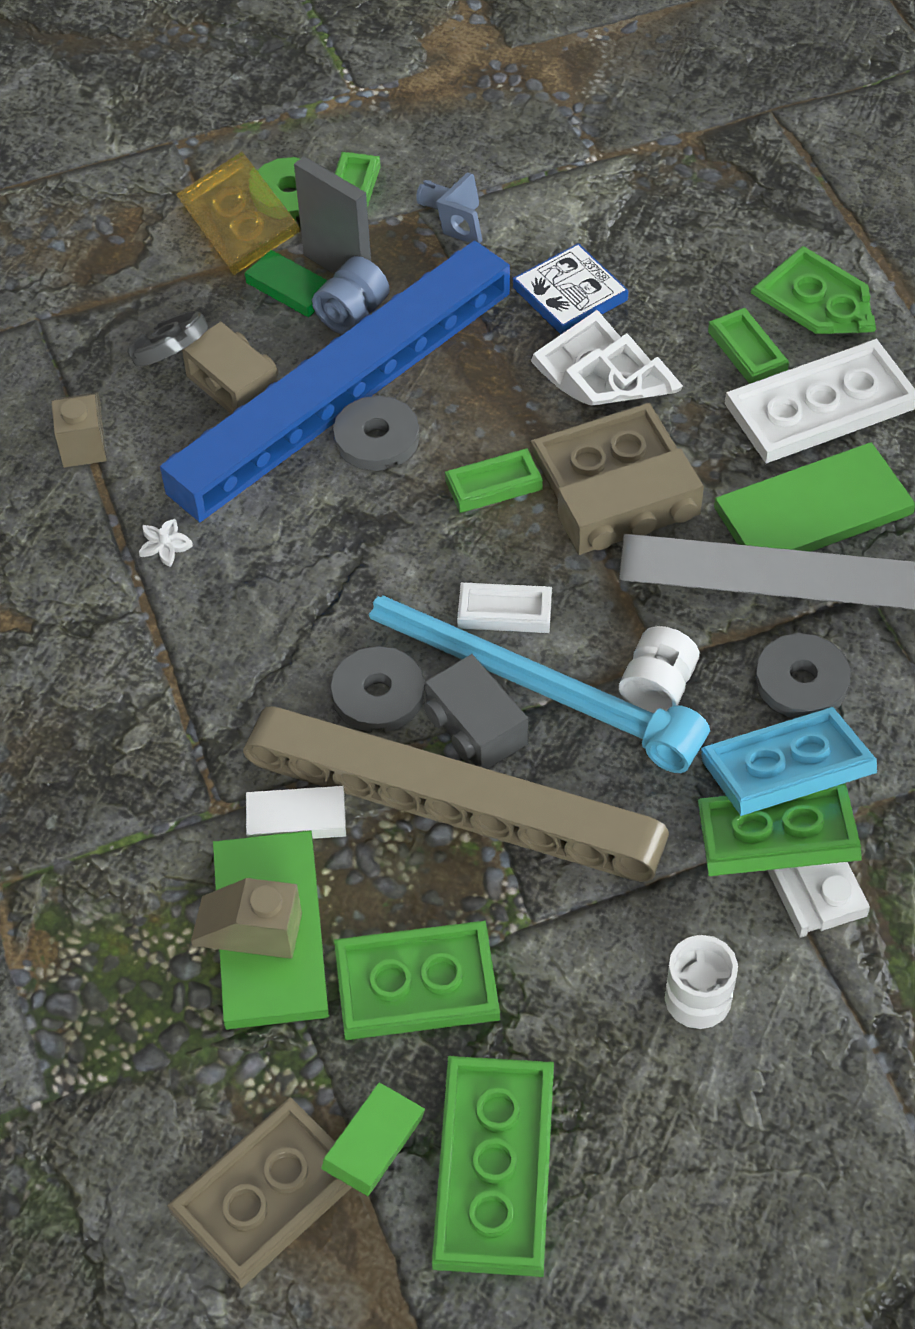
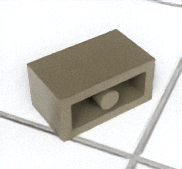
(228, 367)

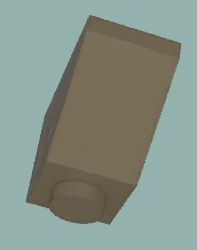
(79, 429)
(250, 918)

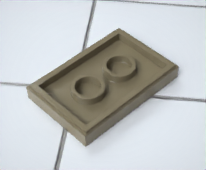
(601, 446)
(261, 1193)

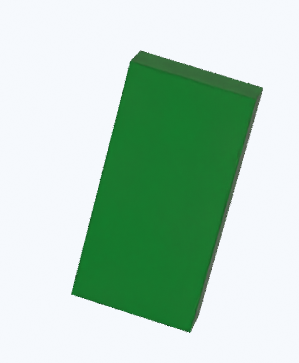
(285, 281)

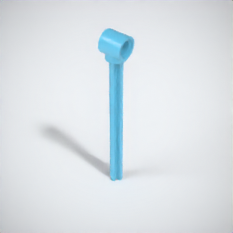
(668, 736)

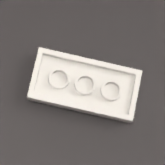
(821, 400)

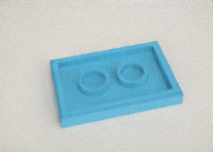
(788, 760)

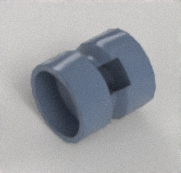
(351, 294)

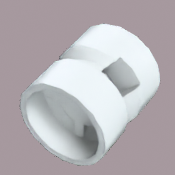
(659, 669)
(700, 981)

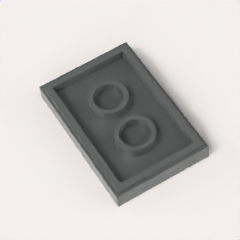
(330, 216)

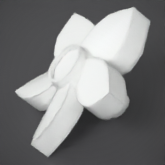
(165, 541)

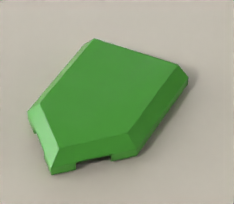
(818, 295)

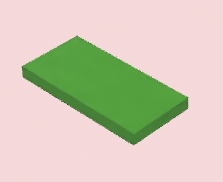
(817, 503)
(264, 987)
(494, 1167)

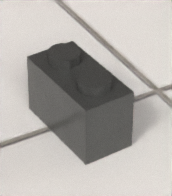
(475, 713)

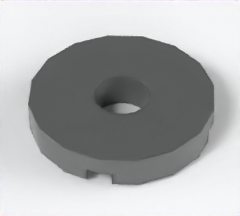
(168, 338)
(374, 414)
(808, 654)
(371, 667)

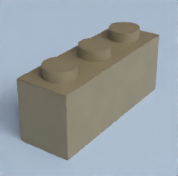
(630, 501)

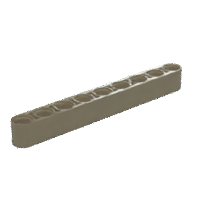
(458, 794)

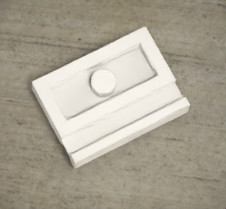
(820, 896)

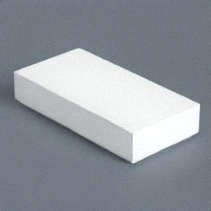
(504, 607)
(297, 811)

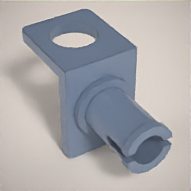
(454, 206)

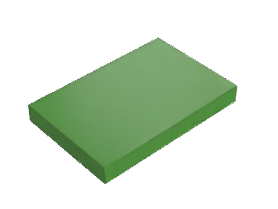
(786, 835)
(416, 980)

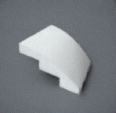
(601, 366)

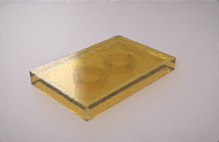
(238, 213)

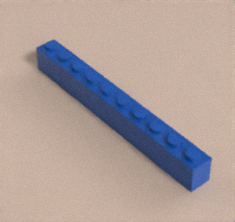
(349, 368)

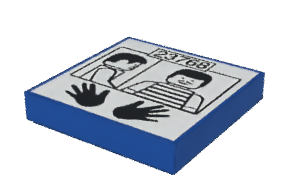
(570, 288)

